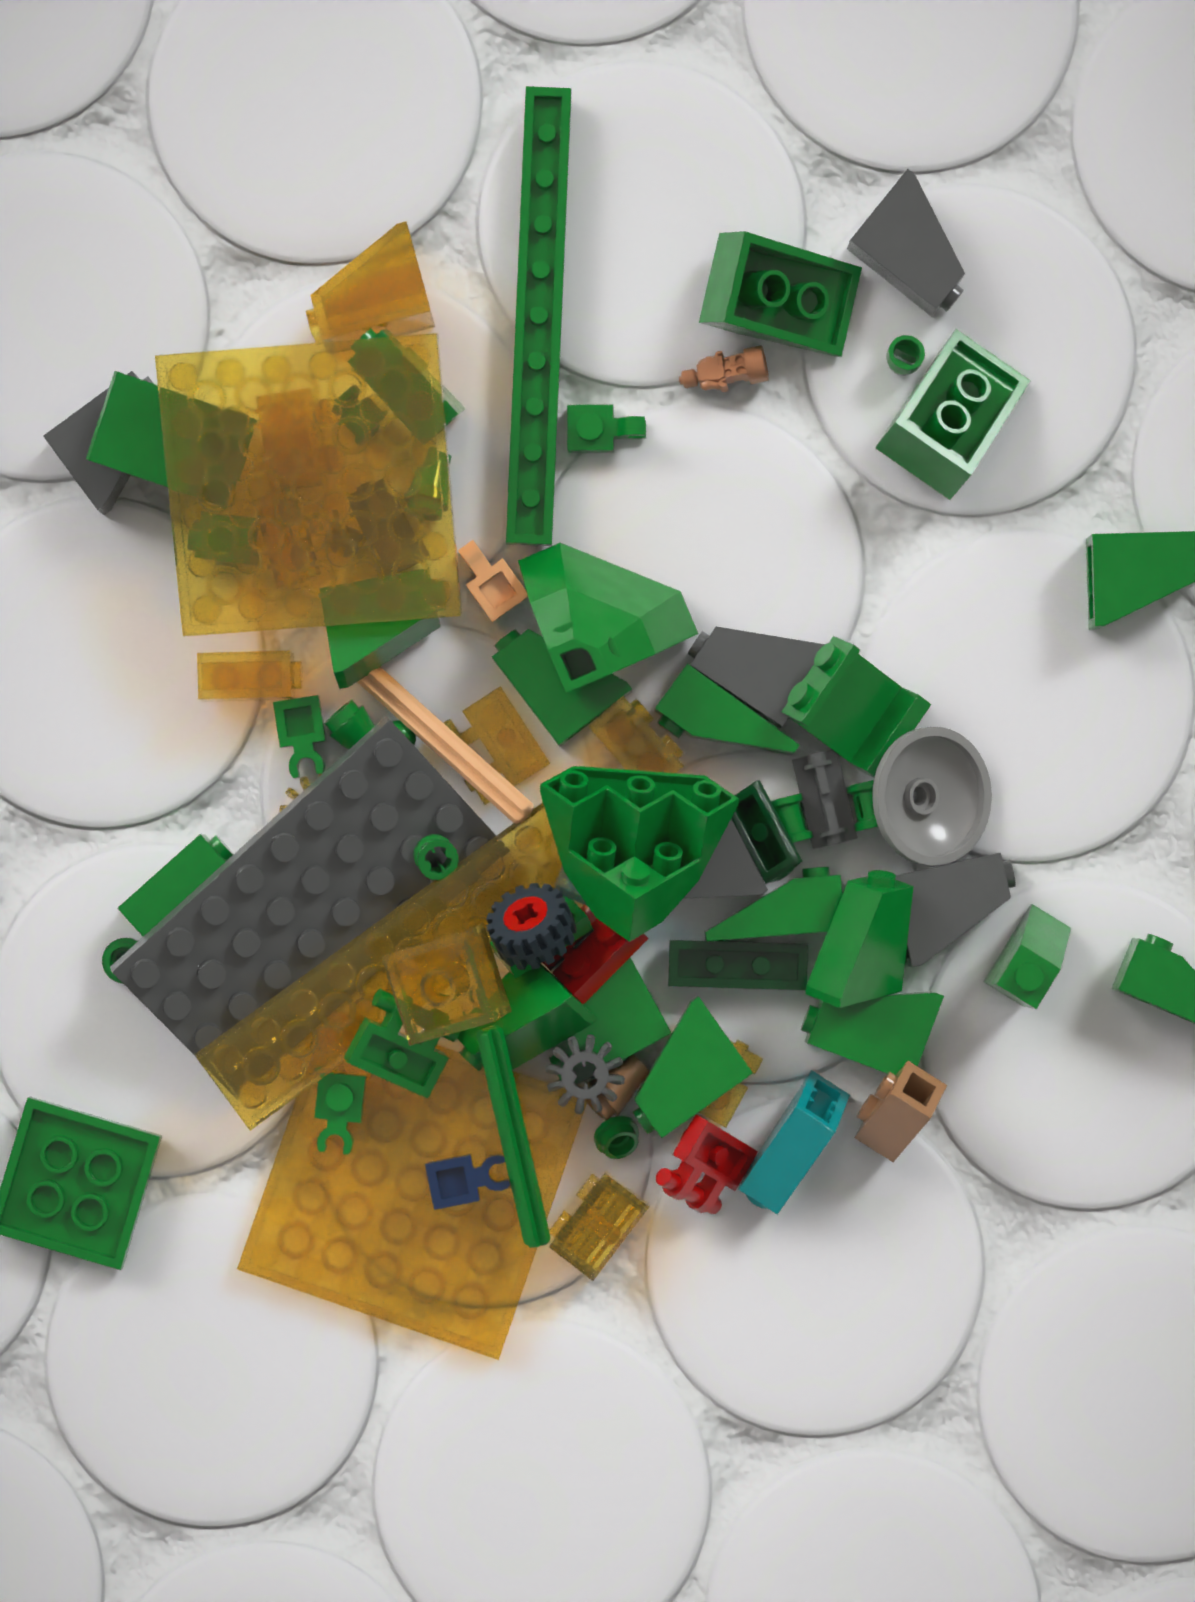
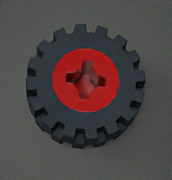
(531, 926)

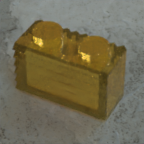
(597, 1224)

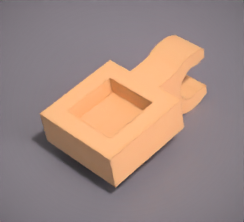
(495, 586)

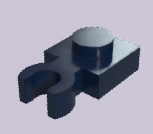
(457, 1180)

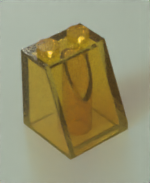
(374, 292)

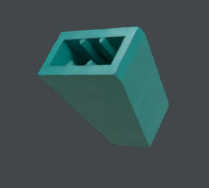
(794, 1143)

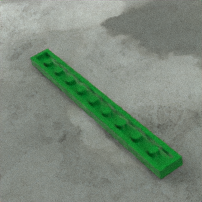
(538, 316)

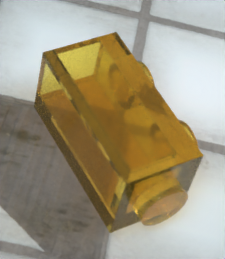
(248, 676)

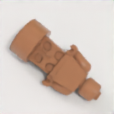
(718, 372)

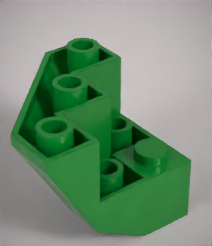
(600, 613)
(634, 839)

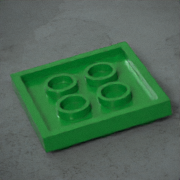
(76, 1182)

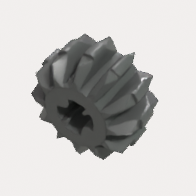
(600, 1073)

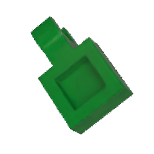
(595, 428)

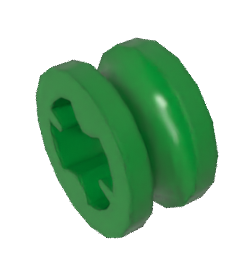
(428, 843)

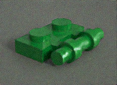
(387, 1053)

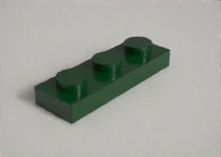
(737, 965)

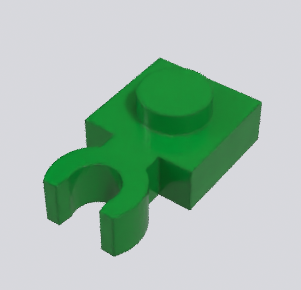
(300, 726)
(339, 1101)

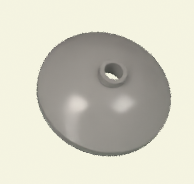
(950, 796)

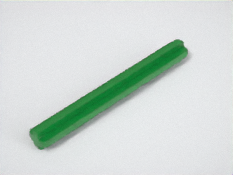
(513, 1136)

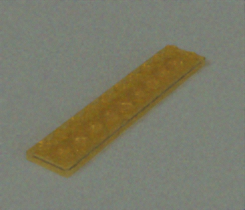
(313, 1021)

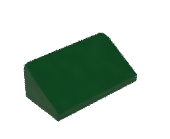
(764, 834)

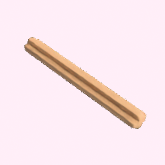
(447, 745)

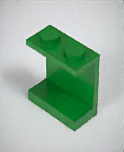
(853, 706)

